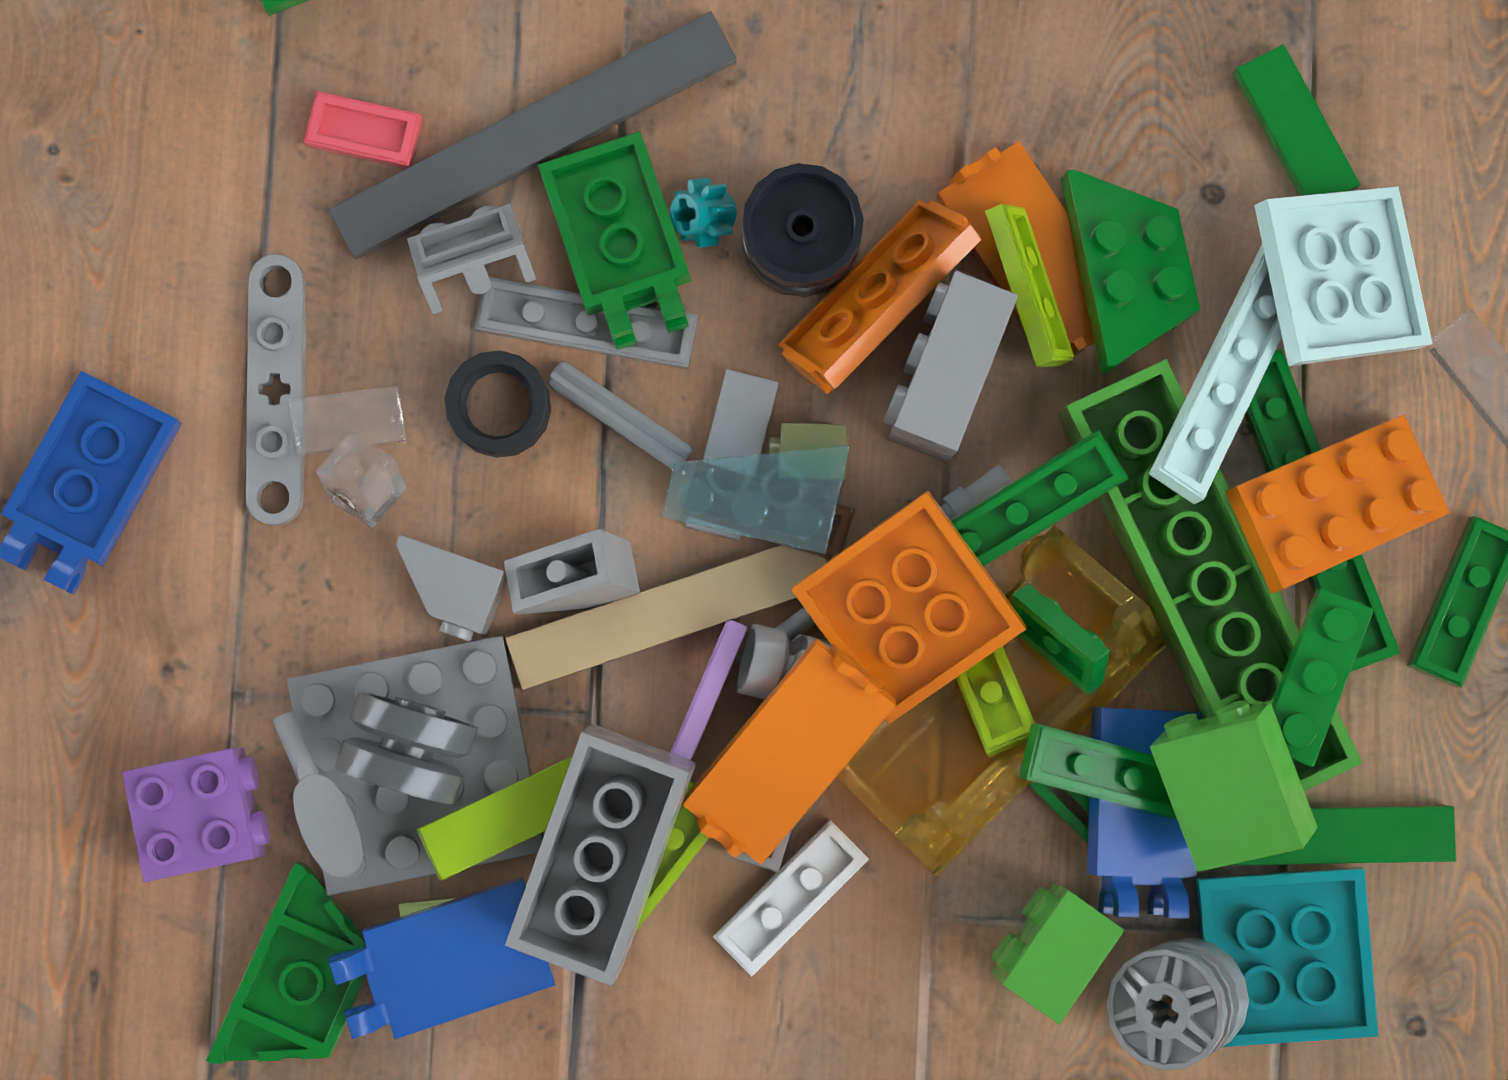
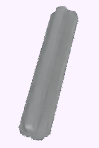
(618, 415)

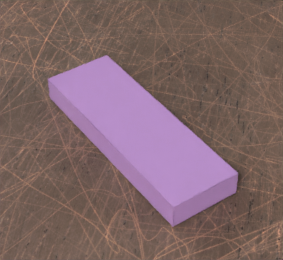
(709, 689)

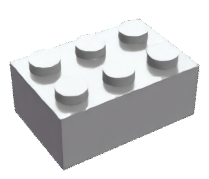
(949, 365)

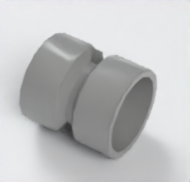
(768, 658)

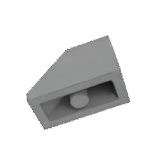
(572, 574)
(453, 587)

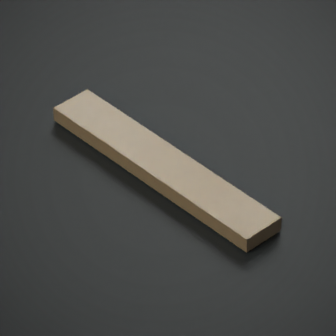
(659, 615)

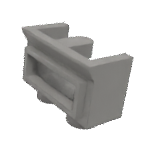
(466, 248)

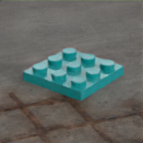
(1300, 949)

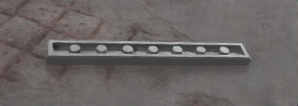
(533, 135)

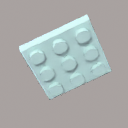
(1342, 275)

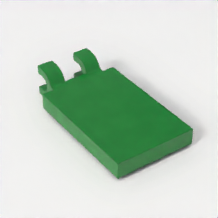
(618, 233)

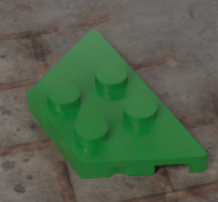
(1129, 266)
(288, 991)

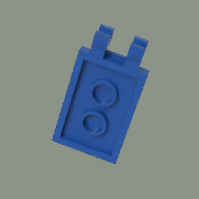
(85, 479)
(1131, 844)
(441, 963)

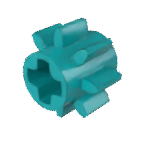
(703, 212)

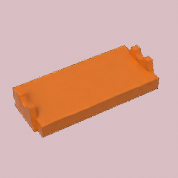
(1015, 180)
(878, 293)
(788, 752)

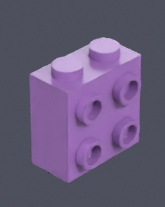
(196, 813)

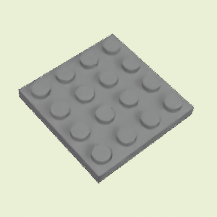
(467, 683)

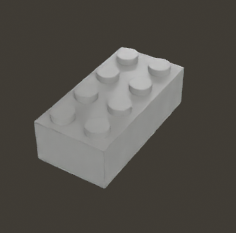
(600, 854)

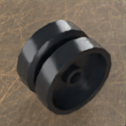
(806, 197)

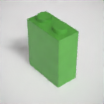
(1233, 785)

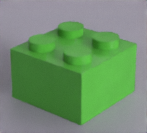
(1054, 950)

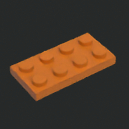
(1337, 503)

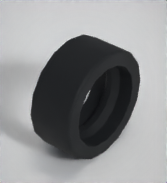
(467, 376)

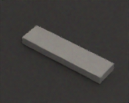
(562, 321)

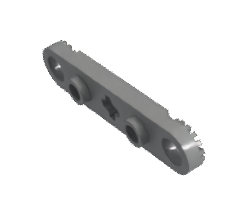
(274, 350)

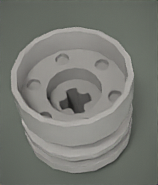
(1206, 994)

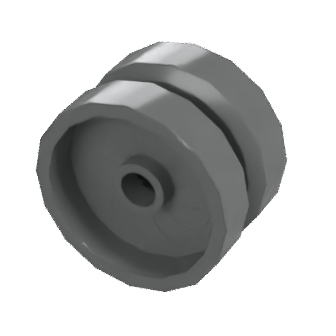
(406, 749)

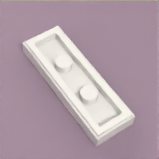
(790, 897)

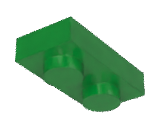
(1061, 640)

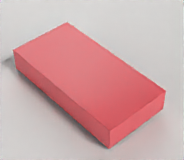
(363, 130)

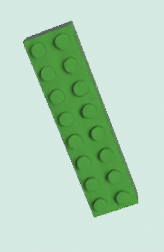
(1195, 563)

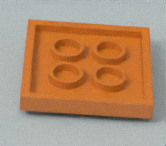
(910, 604)

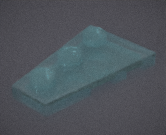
(762, 496)

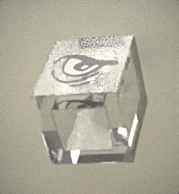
(361, 479)

